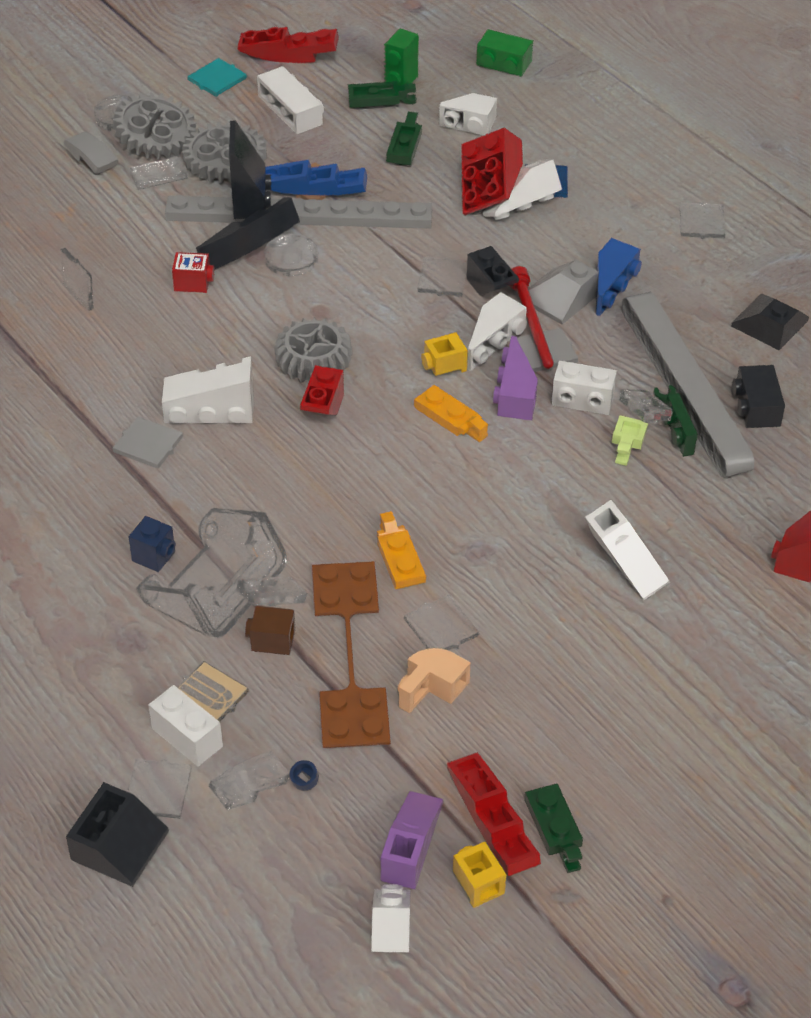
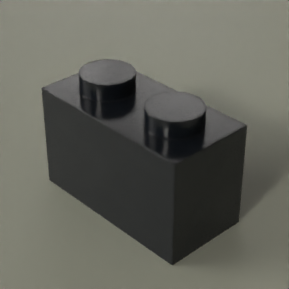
(759, 396)

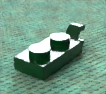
(380, 94)
(404, 140)
(681, 426)
(555, 824)

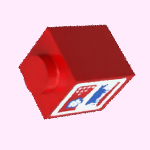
(192, 272)

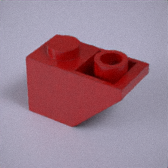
(324, 391)

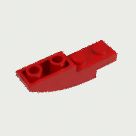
(279, 46)

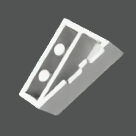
(211, 395)

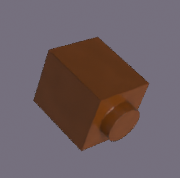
(271, 630)

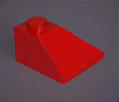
(794, 550)

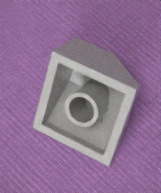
(564, 290)

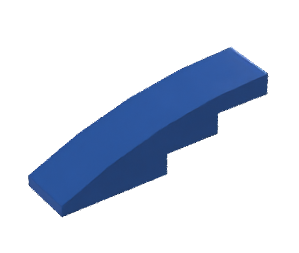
(322, 180)

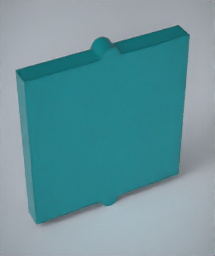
(217, 77)

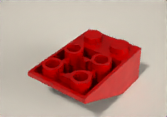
(490, 169)

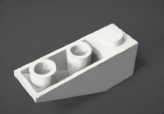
(533, 183)
(496, 324)
(626, 549)

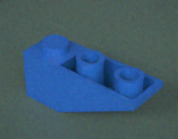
(616, 267)

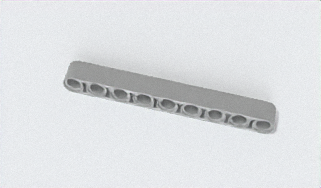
(678, 368)

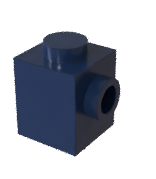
(152, 543)

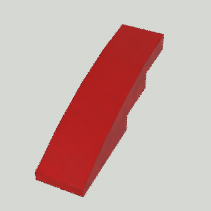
(493, 814)

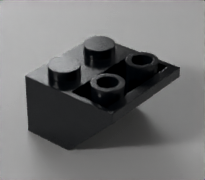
(116, 835)

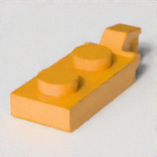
(451, 413)
(399, 553)

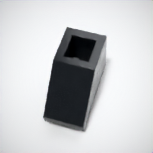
(488, 271)

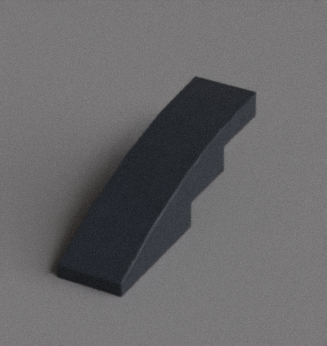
(251, 233)

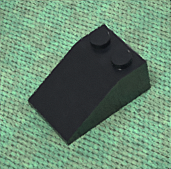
(248, 175)

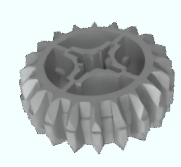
(310, 345)

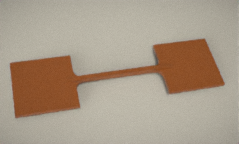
(355, 713)

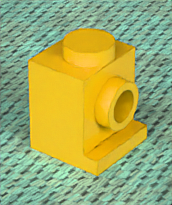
(445, 354)
(479, 873)

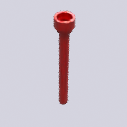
(531, 316)

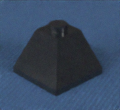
(770, 321)

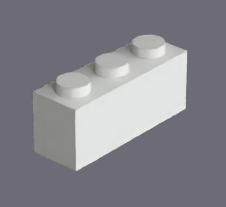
(290, 100)

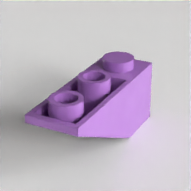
(518, 384)
(410, 840)

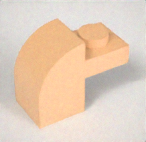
(433, 672)

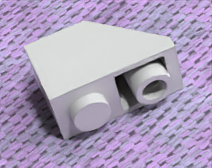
(469, 113)
(390, 919)

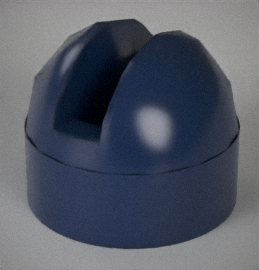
(308, 770)

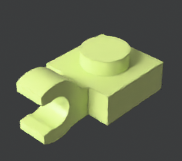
(628, 434)

